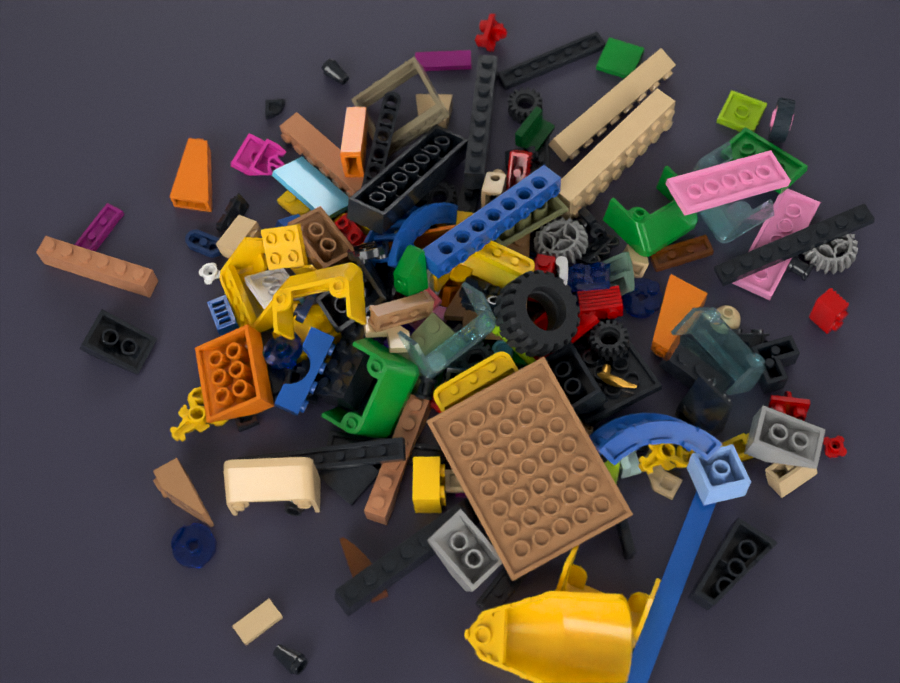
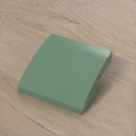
(621, 272)

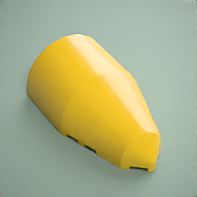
(558, 637)

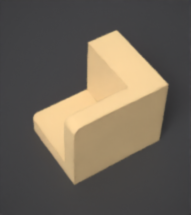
(638, 262)

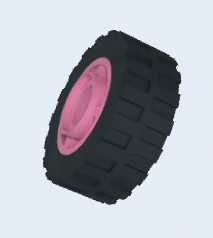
(781, 119)

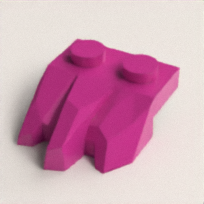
(258, 156)

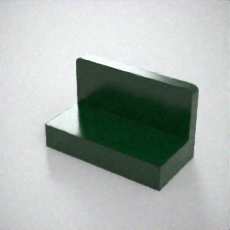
(534, 131)

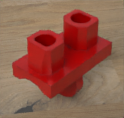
(492, 32)
(350, 230)
(791, 406)

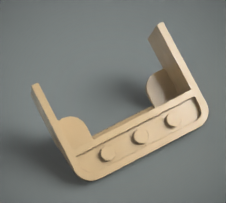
(271, 480)

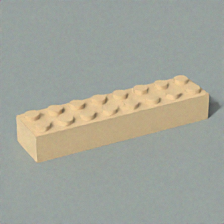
(616, 152)

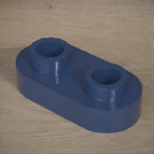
(205, 243)
(302, 310)

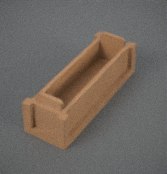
(401, 311)

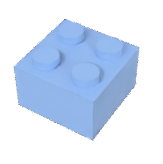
(719, 477)

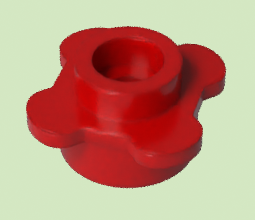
(834, 452)

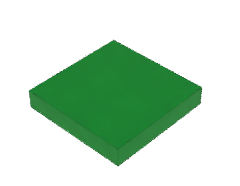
(619, 58)

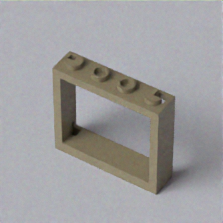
(418, 125)

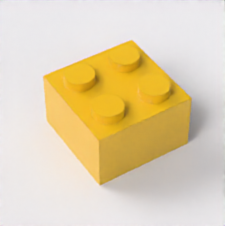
(428, 485)

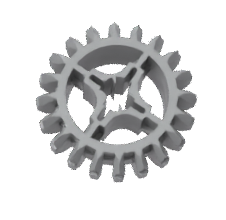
(558, 238)
(825, 255)

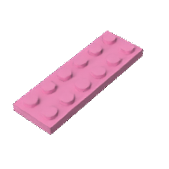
(727, 182)
(791, 214)

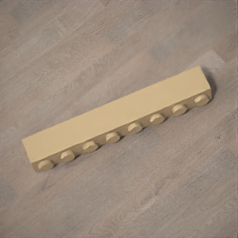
(611, 105)

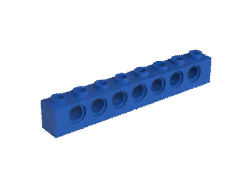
(491, 221)

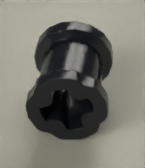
(800, 268)
(426, 388)

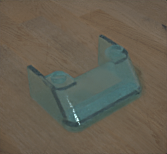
(734, 220)
(459, 343)
(724, 347)

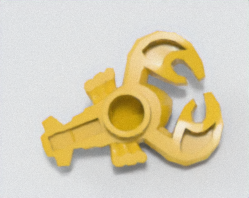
(194, 417)
(663, 455)

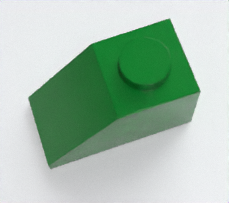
(411, 272)

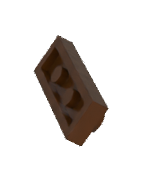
(682, 253)

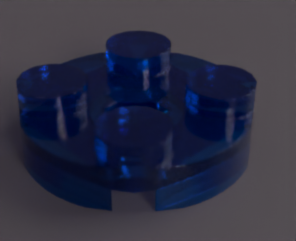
(643, 308)
(286, 358)
(199, 556)

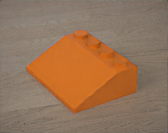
(234, 375)

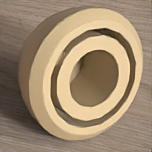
(730, 316)

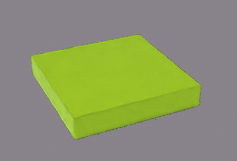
(741, 112)

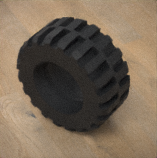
(559, 307)

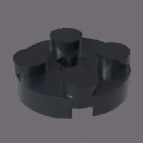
(367, 251)

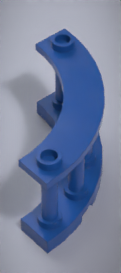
(410, 227)
(636, 430)

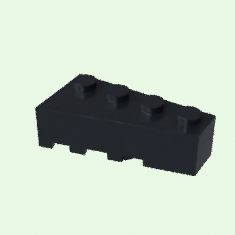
(733, 559)

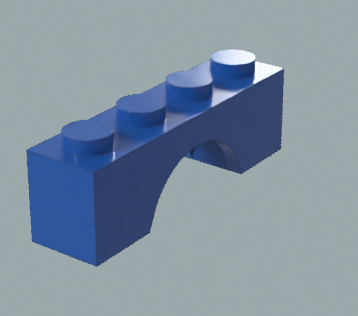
(293, 396)

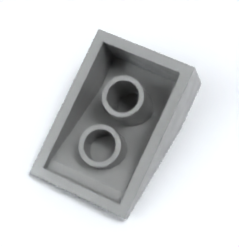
(784, 439)
(465, 551)

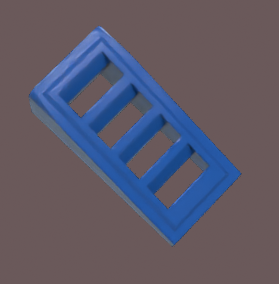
(228, 326)

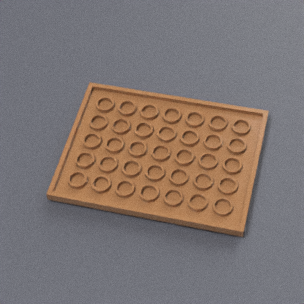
(529, 468)

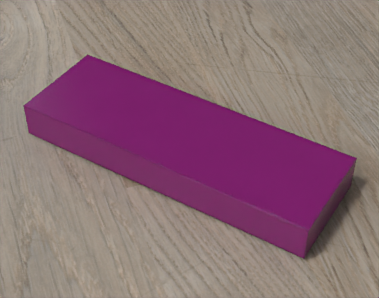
(444, 60)
(100, 227)

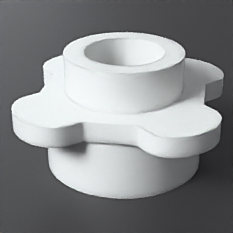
(208, 268)

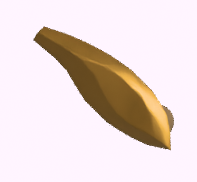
(613, 380)

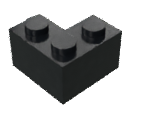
(777, 355)

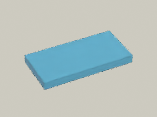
(312, 187)

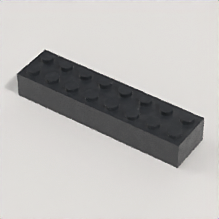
(407, 179)
(346, 373)

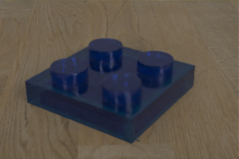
(589, 277)

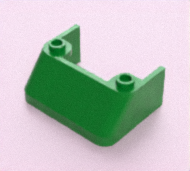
(654, 231)
(394, 385)

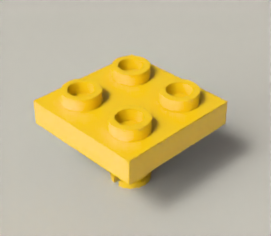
(284, 247)

